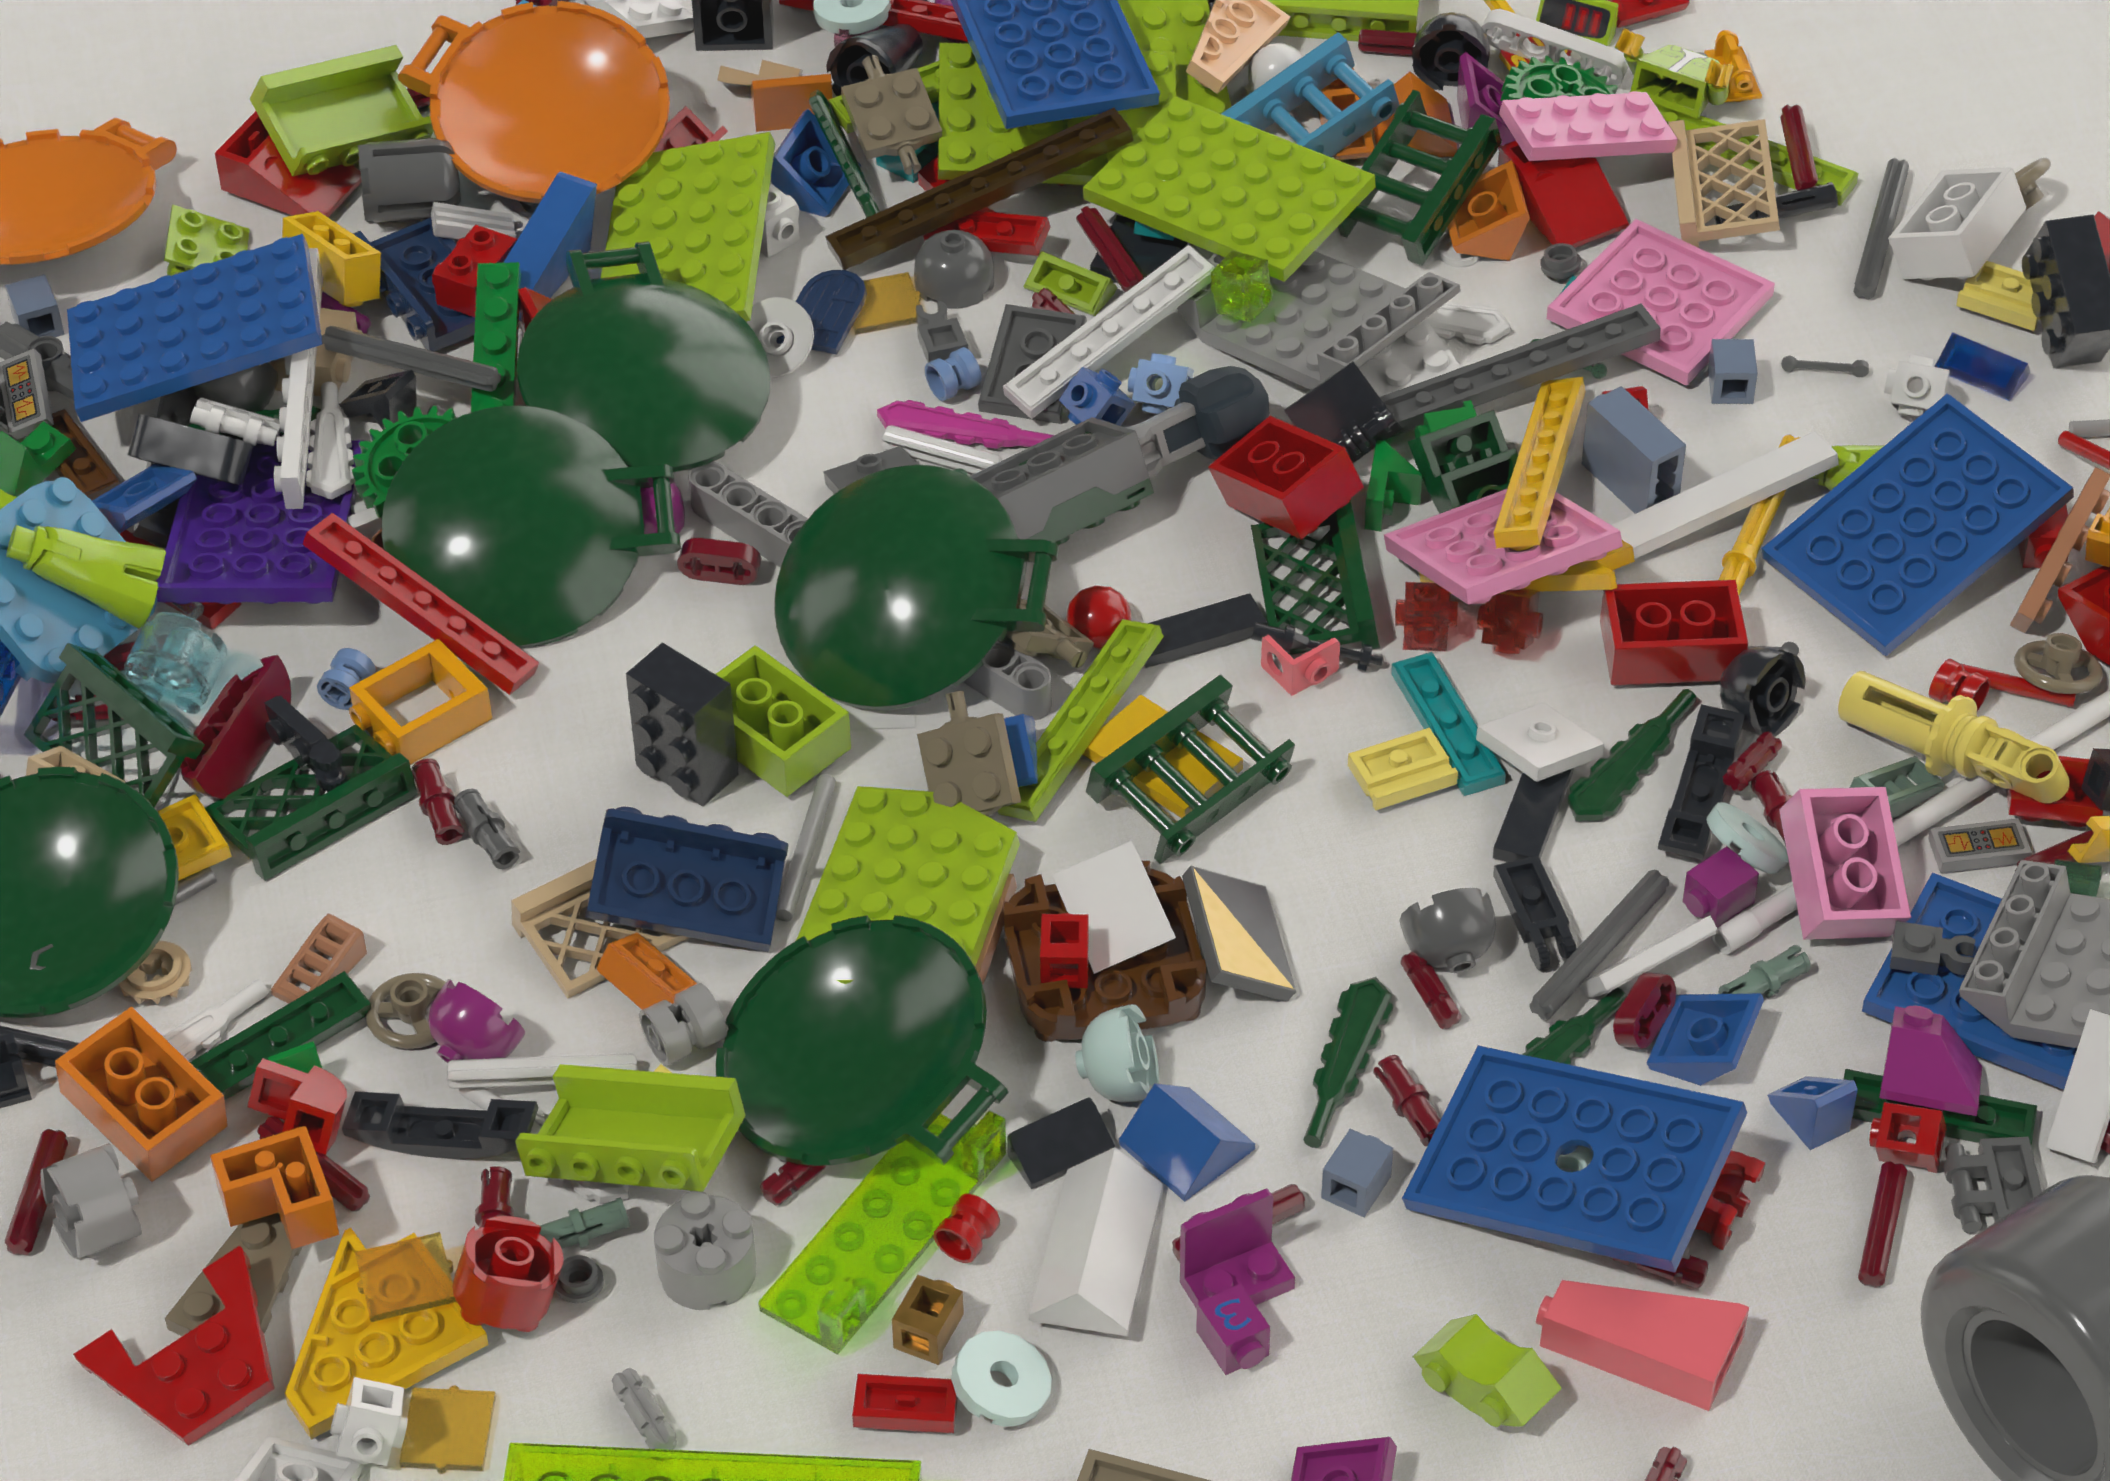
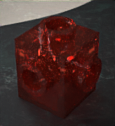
(1425, 616)
(1511, 620)

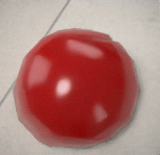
(1097, 613)

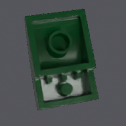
(1464, 461)

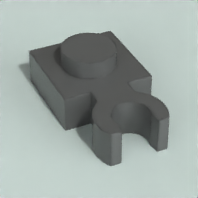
(938, 333)
(1923, 949)

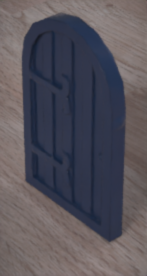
(833, 304)

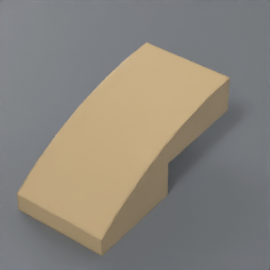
(768, 70)

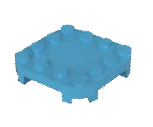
(38, 614)

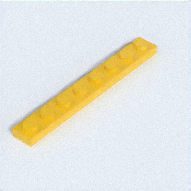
(1539, 464)

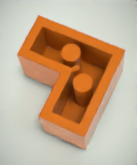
(277, 1177)

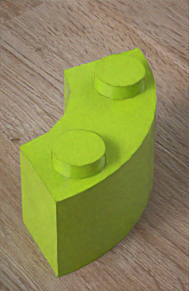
(1486, 1372)

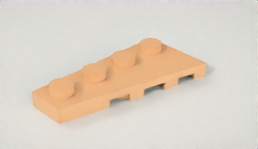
(1232, 38)

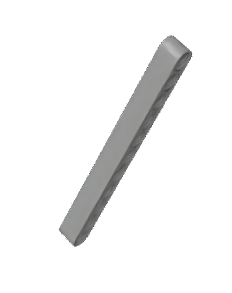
(770, 526)

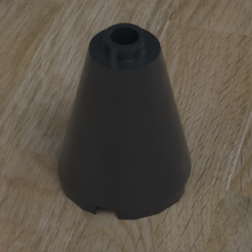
(895, 47)

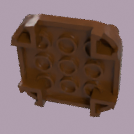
(1162, 981)

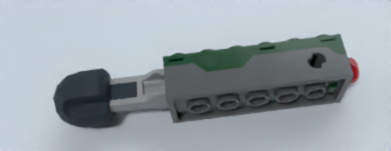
(1107, 468)

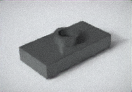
(845, 474)

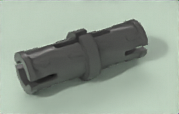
(486, 828)

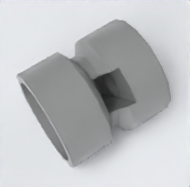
(687, 1022)

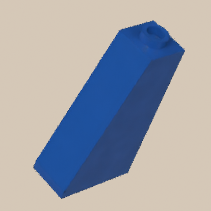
(557, 225)

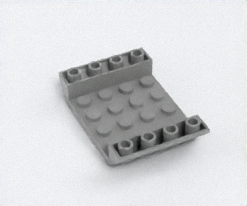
(1319, 319)
(2042, 959)

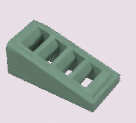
(1900, 790)

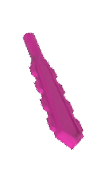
(961, 428)

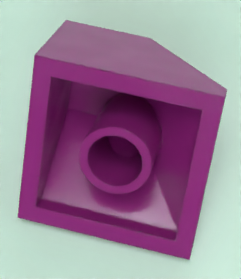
(1929, 1063)

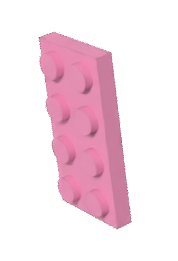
(1587, 126)

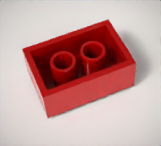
(1286, 477)
(1671, 631)

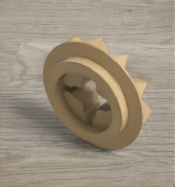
(175, 970)

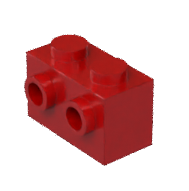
(457, 275)

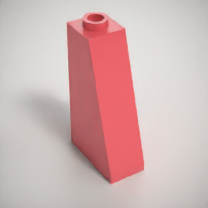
(1646, 1336)

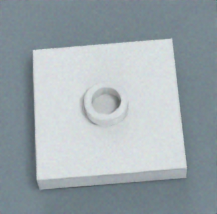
(1540, 741)

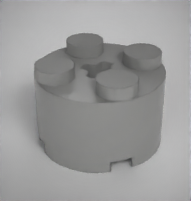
(91, 1201)
(705, 1251)

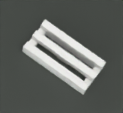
(456, 221)

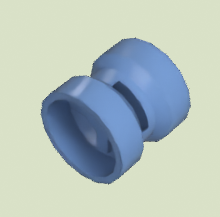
(952, 374)
(347, 669)

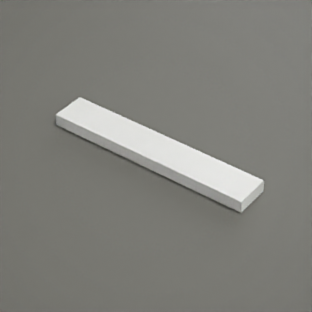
(1110, 331)
(1727, 493)

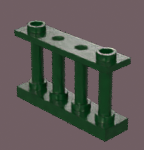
(1450, 191)
(1179, 730)

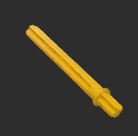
(1740, 561)

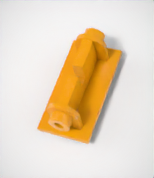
(1742, 81)

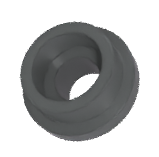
(1560, 261)
(579, 1269)

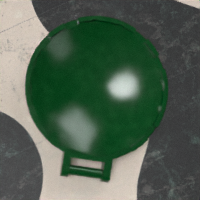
(645, 363)
(525, 519)
(905, 586)
(83, 872)
(860, 1056)

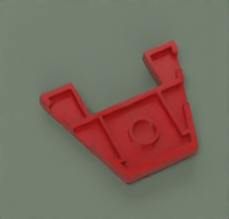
(203, 1373)

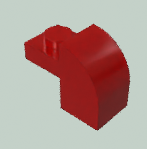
(301, 1100)

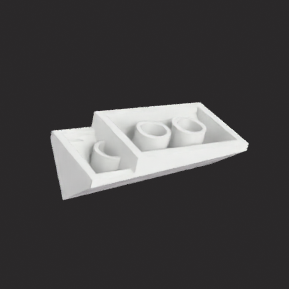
(1098, 1245)

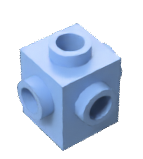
(1143, 380)

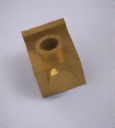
(927, 1318)

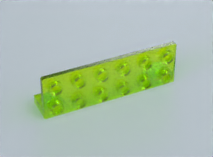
(879, 1234)

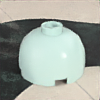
(1118, 1056)

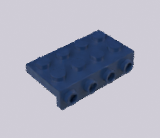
(406, 283)
(687, 878)

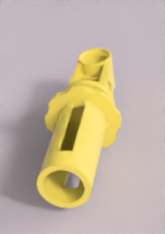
(1953, 737)

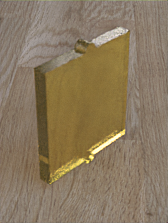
(888, 304)
(405, 1277)
(448, 1429)

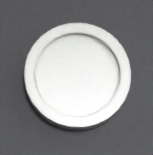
(1455, 259)

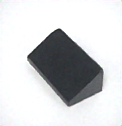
(1058, 1142)

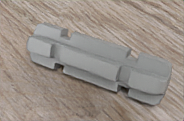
(643, 1410)

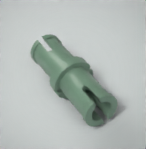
(1769, 975)
(587, 1224)

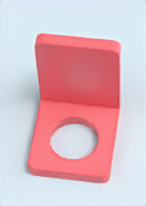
(1304, 670)

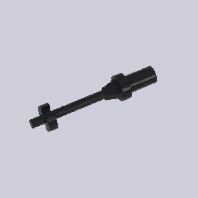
(1288, 639)

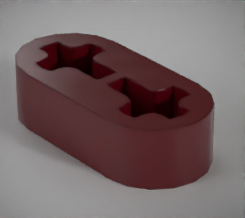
(719, 561)
(1644, 1010)

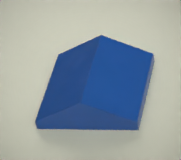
(144, 495)
(1704, 1035)

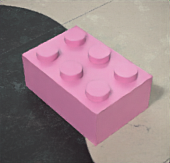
(1844, 862)

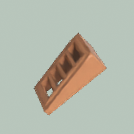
(330, 937)

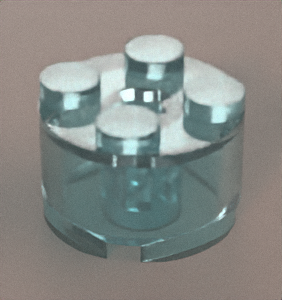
(176, 661)

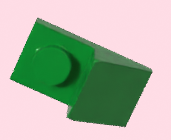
(32, 459)
(1390, 482)

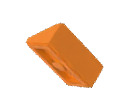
(642, 971)

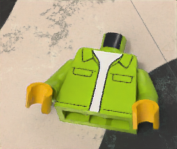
(1675, 75)

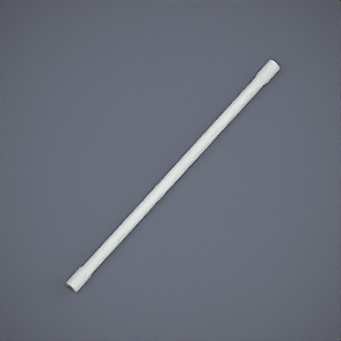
(1751, 923)

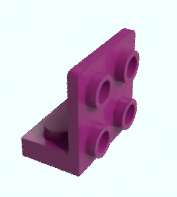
(1233, 1248)

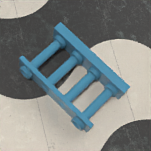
(1303, 82)

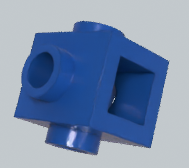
(1096, 396)

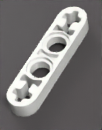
(1555, 43)

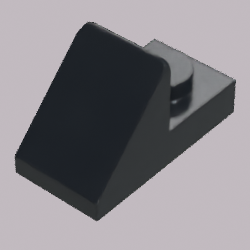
(383, 397)

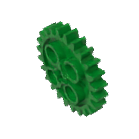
(1552, 80)
(388, 450)

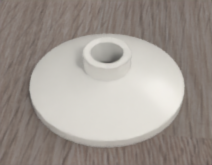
(782, 317)

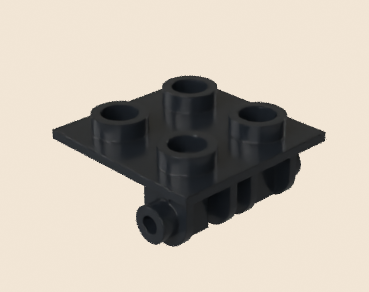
(1345, 412)

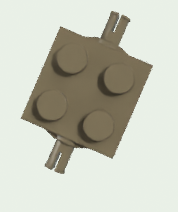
(891, 114)
(1057, 640)
(969, 760)

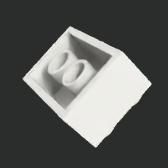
(1957, 223)

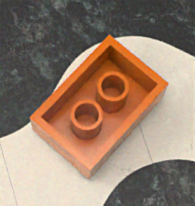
(141, 1093)

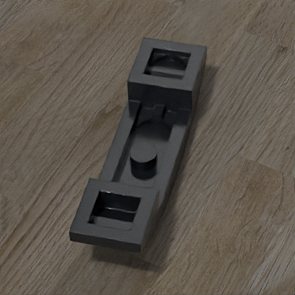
(1701, 782)
(437, 1132)

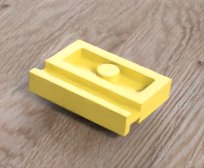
(2000, 295)
(1402, 768)

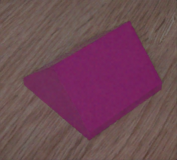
(1480, 94)

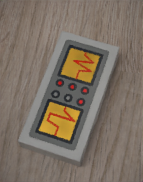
(25, 393)
(1979, 845)

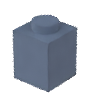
(35, 306)
(1732, 371)
(1357, 1172)

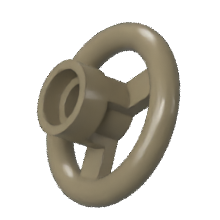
(2026, 180)
(2059, 657)
(409, 998)

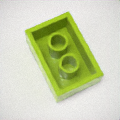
(782, 722)

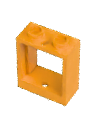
(434, 729)

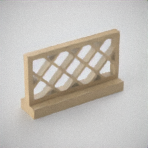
(1689, 177)
(553, 905)

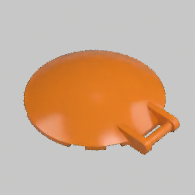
(543, 97)
(75, 189)

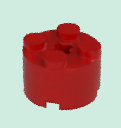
(507, 1274)

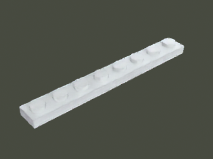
(296, 417)

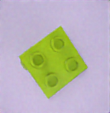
(200, 239)

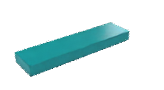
(1443, 711)

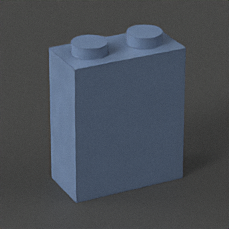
(1631, 451)

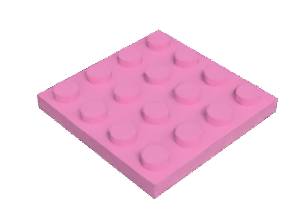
(1680, 286)
(1462, 555)

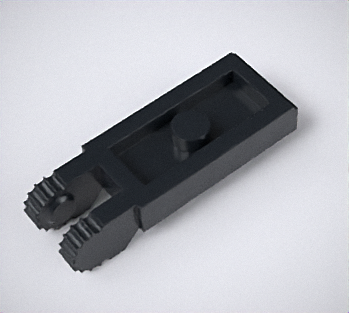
(305, 743)
(1534, 908)

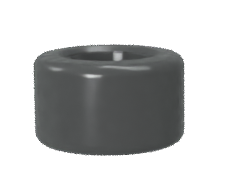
(2025, 1336)

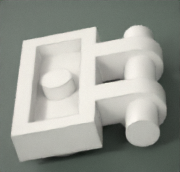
(235, 421)

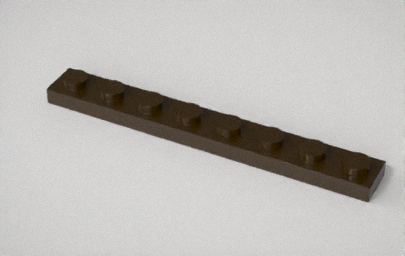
(979, 188)

